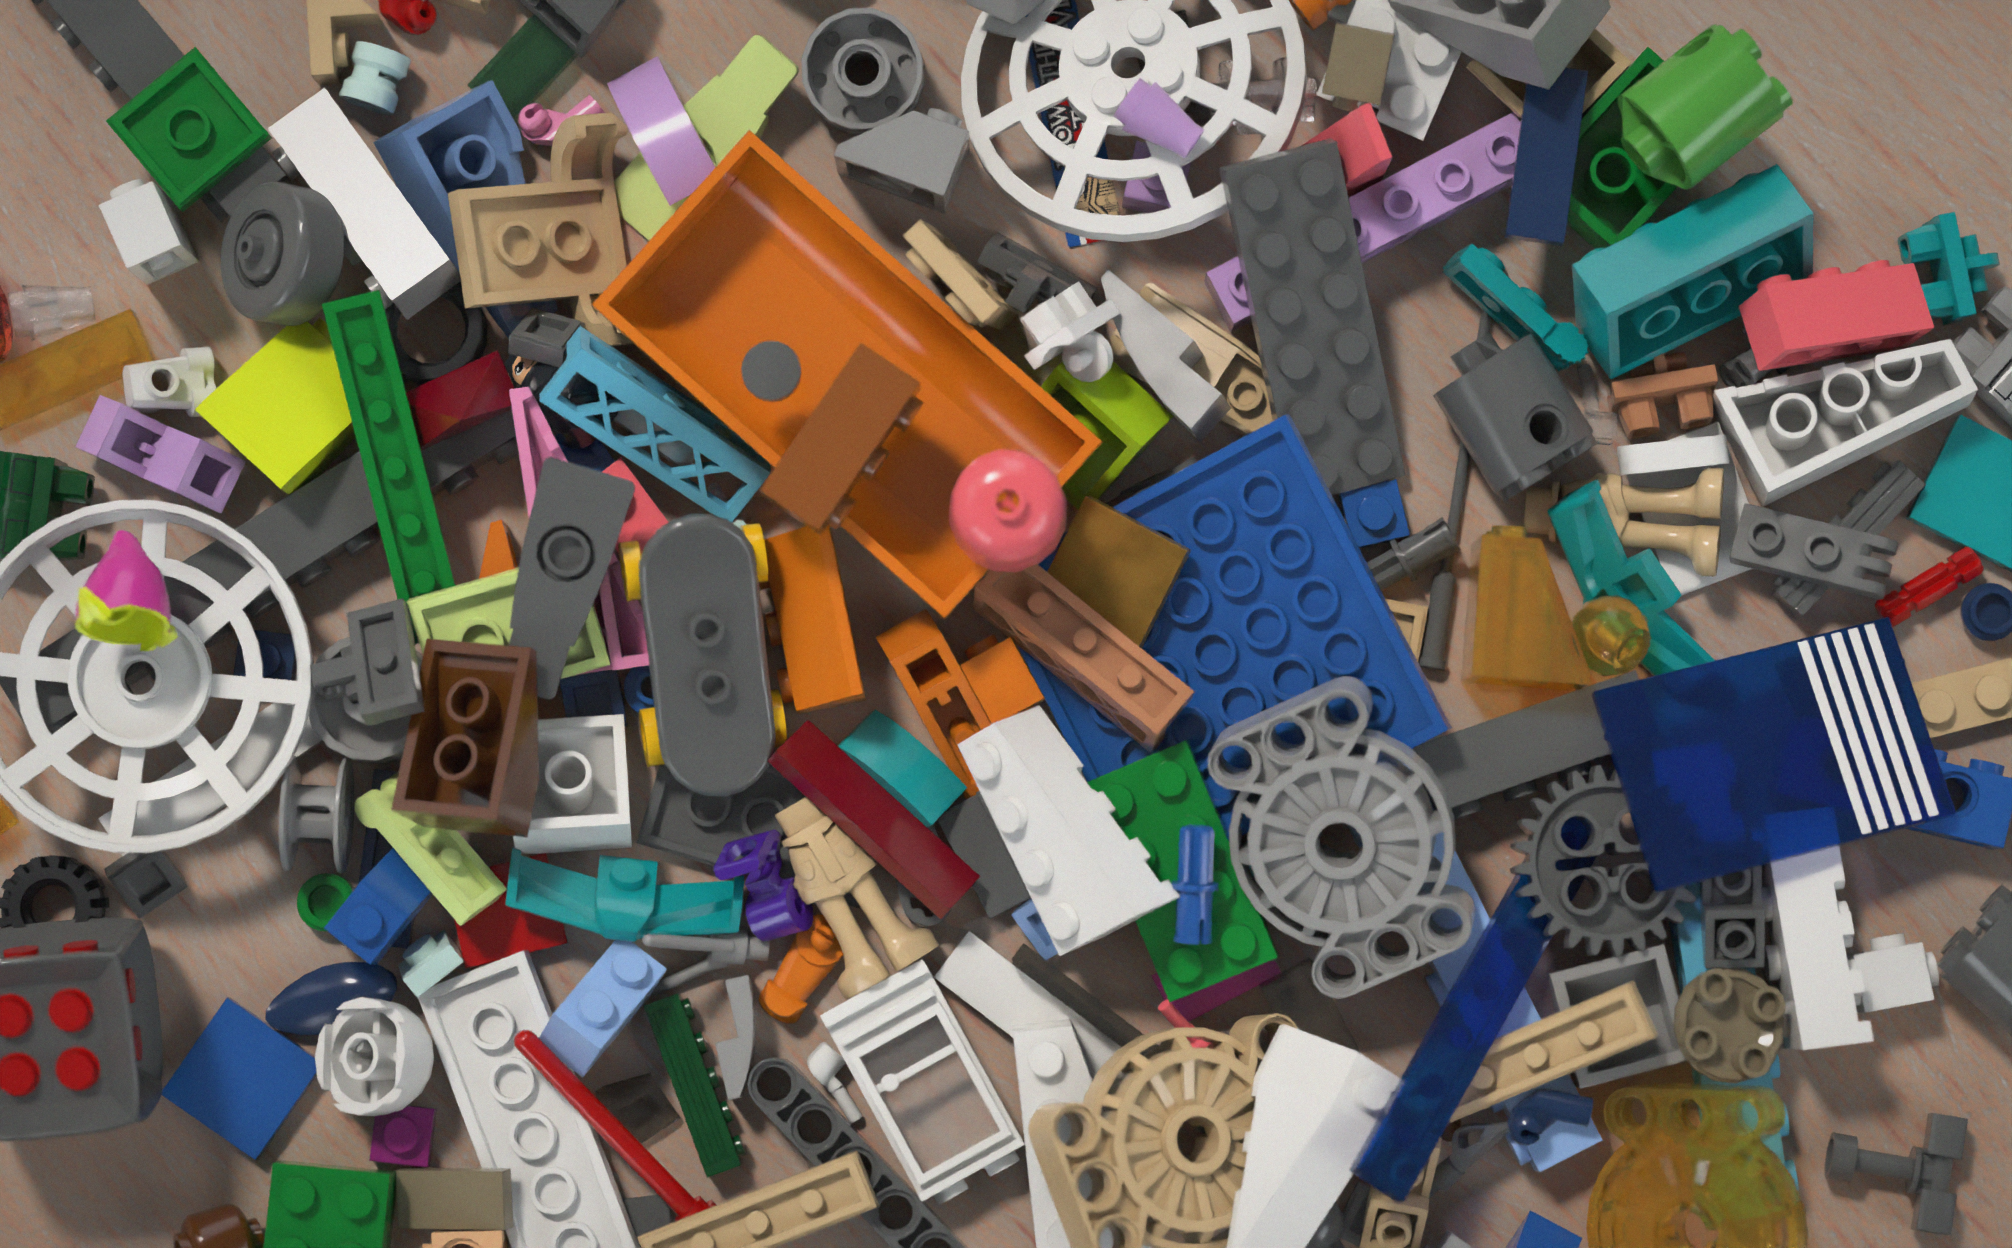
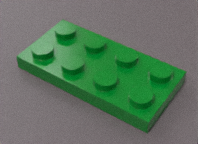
(1153, 804)

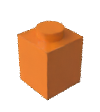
(1000, 679)

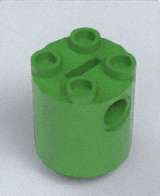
(1700, 107)

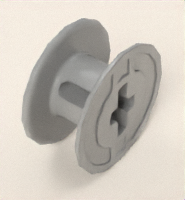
(316, 814)

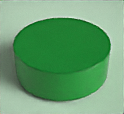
(321, 899)

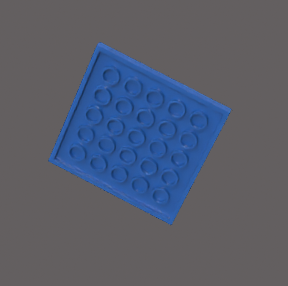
(1257, 613)

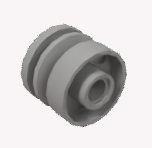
(854, 37)

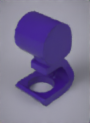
(773, 902)

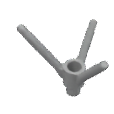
(720, 948)

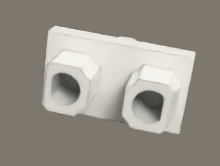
(1066, 327)

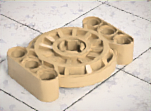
(1130, 1138)

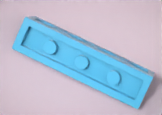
(667, 408)

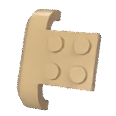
(551, 235)

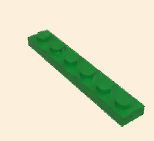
(388, 445)

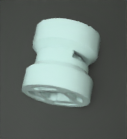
(375, 78)

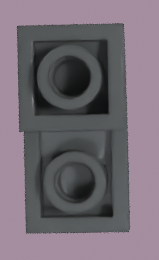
(1733, 920)

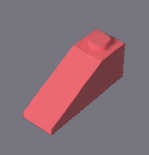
(1360, 147)

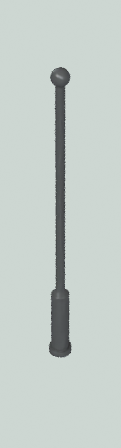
(1444, 581)

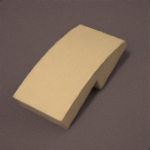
(1401, 1223)

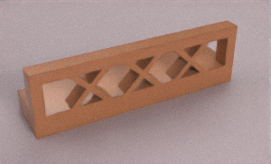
(1084, 651)

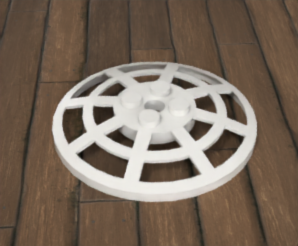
(1095, 93)
(175, 701)

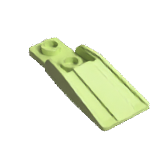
(722, 116)

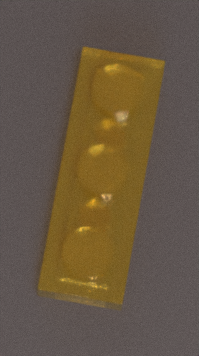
(70, 367)

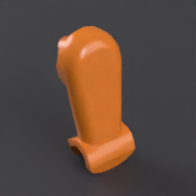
(801, 972)

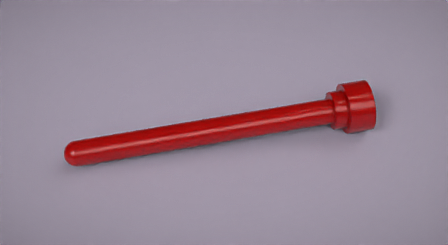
(608, 1126)

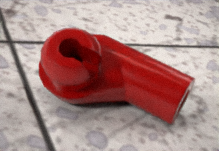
(410, 16)

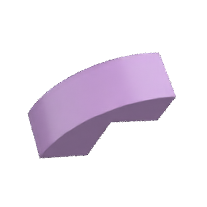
(662, 129)
(160, 454)

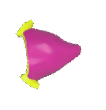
(125, 599)

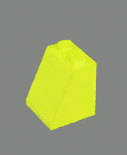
(286, 407)

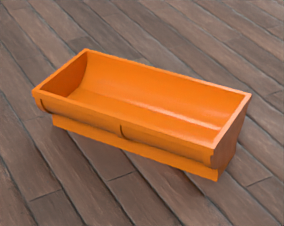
(777, 261)

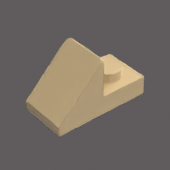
(327, 46)

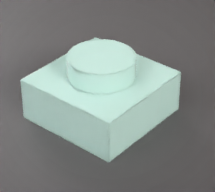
(429, 961)

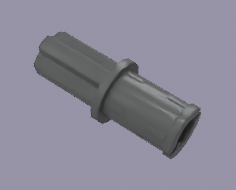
(1414, 554)

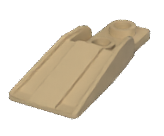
(1224, 363)

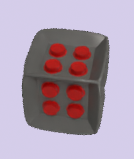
(77, 1028)

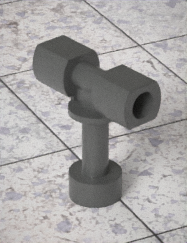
(1925, 1170)

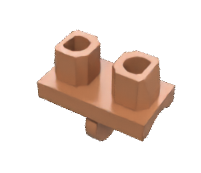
(1688, 389)

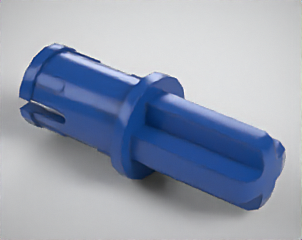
(1195, 885)

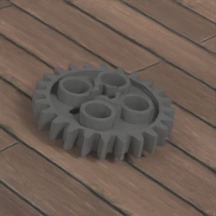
(1612, 912)

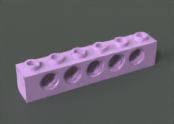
(1404, 204)

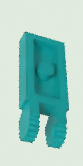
(1514, 308)

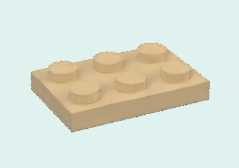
(944, 263)

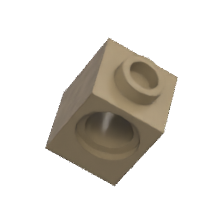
(1357, 66)

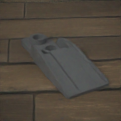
(565, 561)

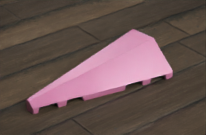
(619, 619)

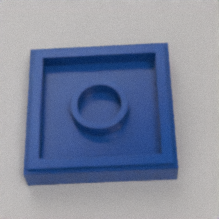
(242, 1078)

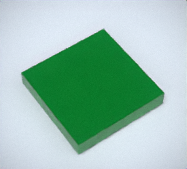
(188, 129)

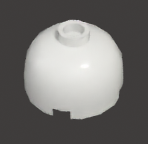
(374, 1057)

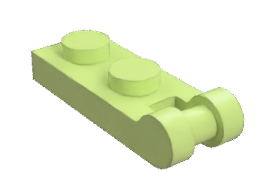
(435, 855)

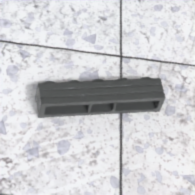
(1868, 513)

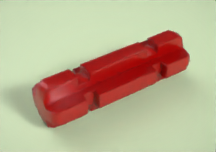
(1930, 586)

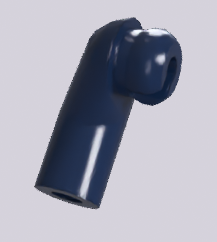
(1545, 1108)

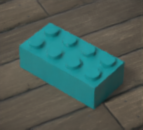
(1690, 270)

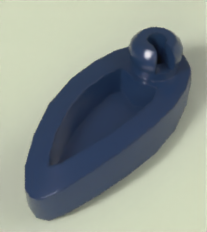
(316, 995)

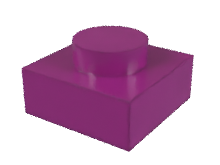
(404, 1136)

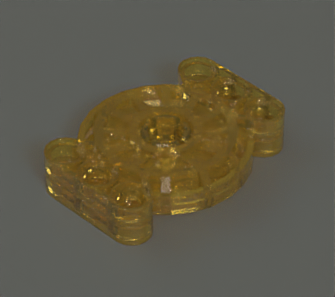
(1706, 1170)

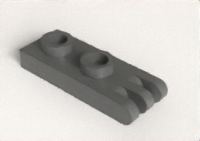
(1811, 551)

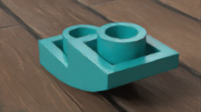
(903, 767)

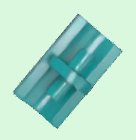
(1954, 265)

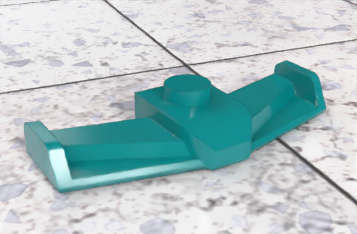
(1605, 571)
(623, 899)

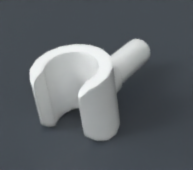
(824, 1065)

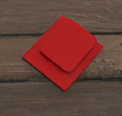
(506, 930)

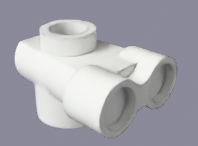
(184, 380)

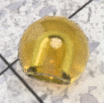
(1612, 634)

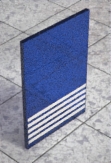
(1772, 754)

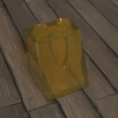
(1517, 617)

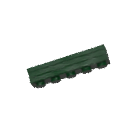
(695, 1084)

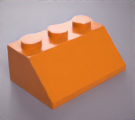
(811, 622)

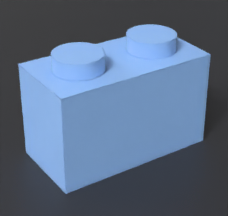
(601, 1005)

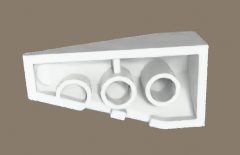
(1304, 1136)

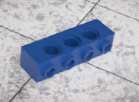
(1985, 805)

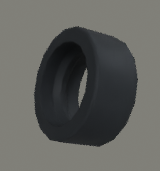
(469, 351)

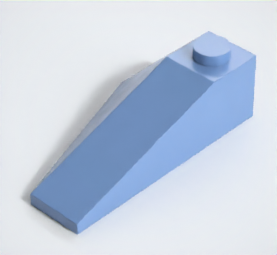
(454, 148)

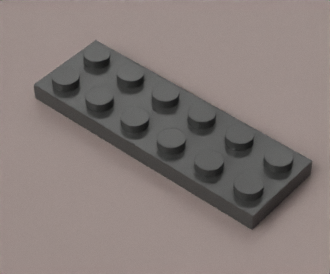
(1313, 311)

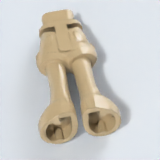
(1700, 499)
(828, 867)

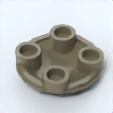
(1729, 1024)

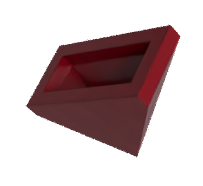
(460, 399)

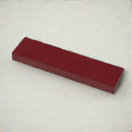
(874, 819)

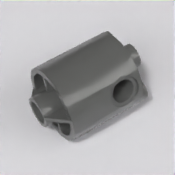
(1513, 413)
(1981, 960)

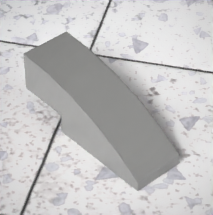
(1165, 359)

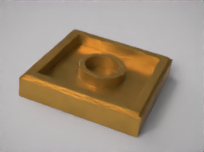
(1118, 567)

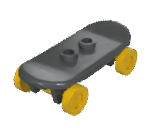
(705, 652)

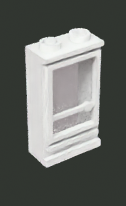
(924, 1082)

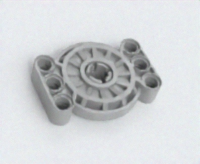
(1324, 892)

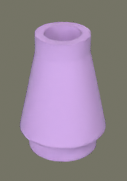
(1158, 118)

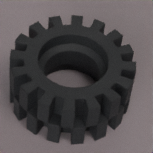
(46, 871)

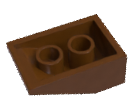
(476, 744)

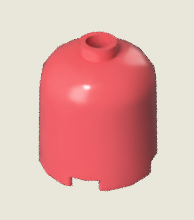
(1007, 539)

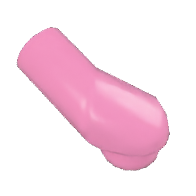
(541, 124)

